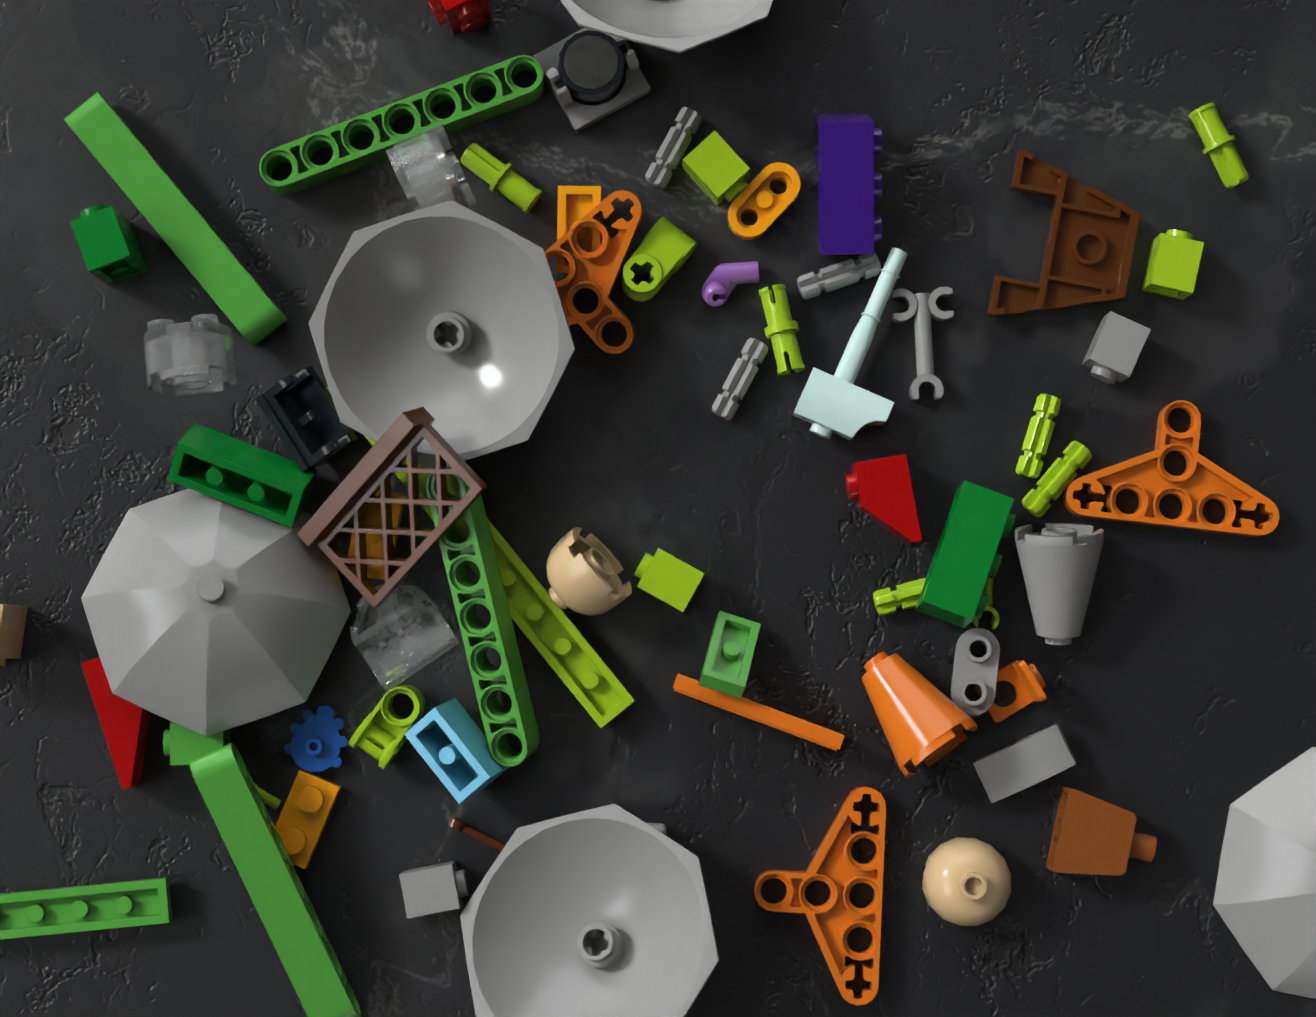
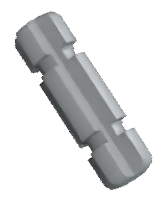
(673, 147)
(838, 275)
(739, 378)

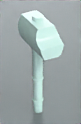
(834, 401)

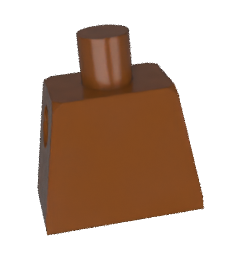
(1095, 837)

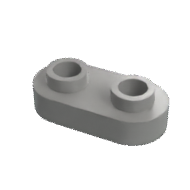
(975, 671)

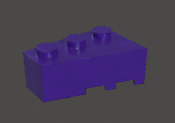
(847, 183)

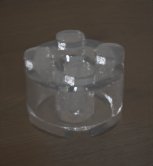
(429, 173)
(189, 355)

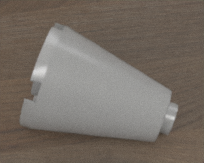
(1059, 576)

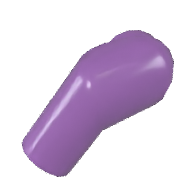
(725, 278)

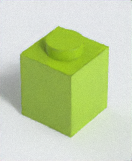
(716, 169)
(1173, 264)
(668, 579)

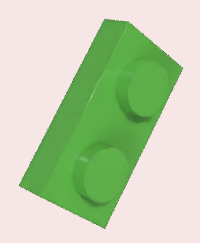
(729, 654)

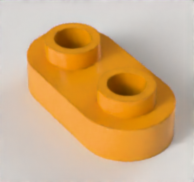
(762, 201)

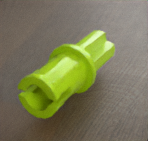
(1219, 145)
(500, 177)

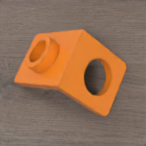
(1027, 686)

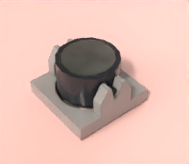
(592, 70)

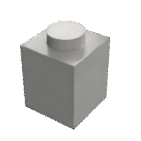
(1115, 348)
(433, 889)

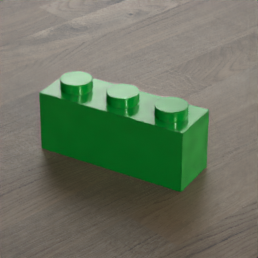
(241, 475)
(966, 555)

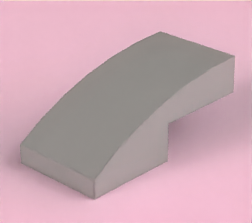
(1024, 763)

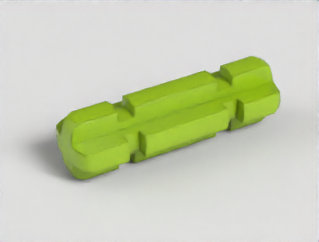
(1038, 436)
(1056, 478)
(904, 596)

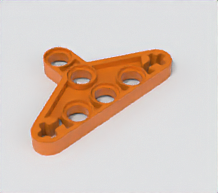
(598, 269)
(1194, 487)
(838, 916)

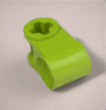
(660, 255)
(387, 727)

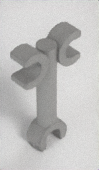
(923, 308)

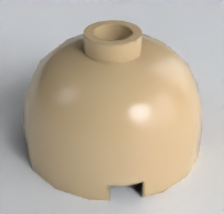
(585, 575)
(966, 881)

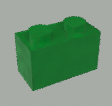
(108, 244)

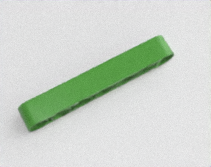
(381, 122)
(175, 219)
(479, 636)
(273, 884)

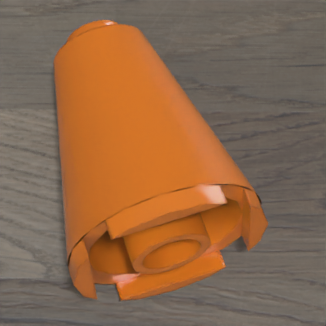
(913, 713)

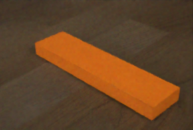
(760, 713)

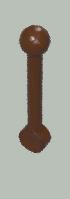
(463, 827)

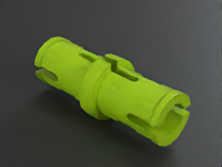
(781, 329)

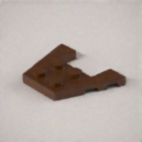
(1085, 247)

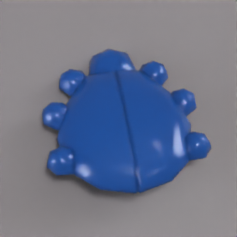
(317, 740)

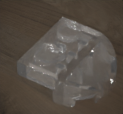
(401, 634)

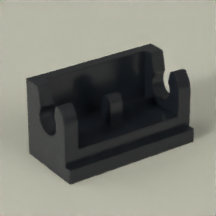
(306, 419)

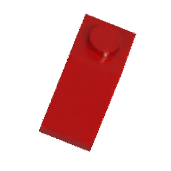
(886, 495)

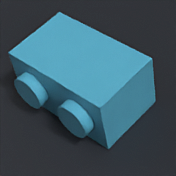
(455, 750)

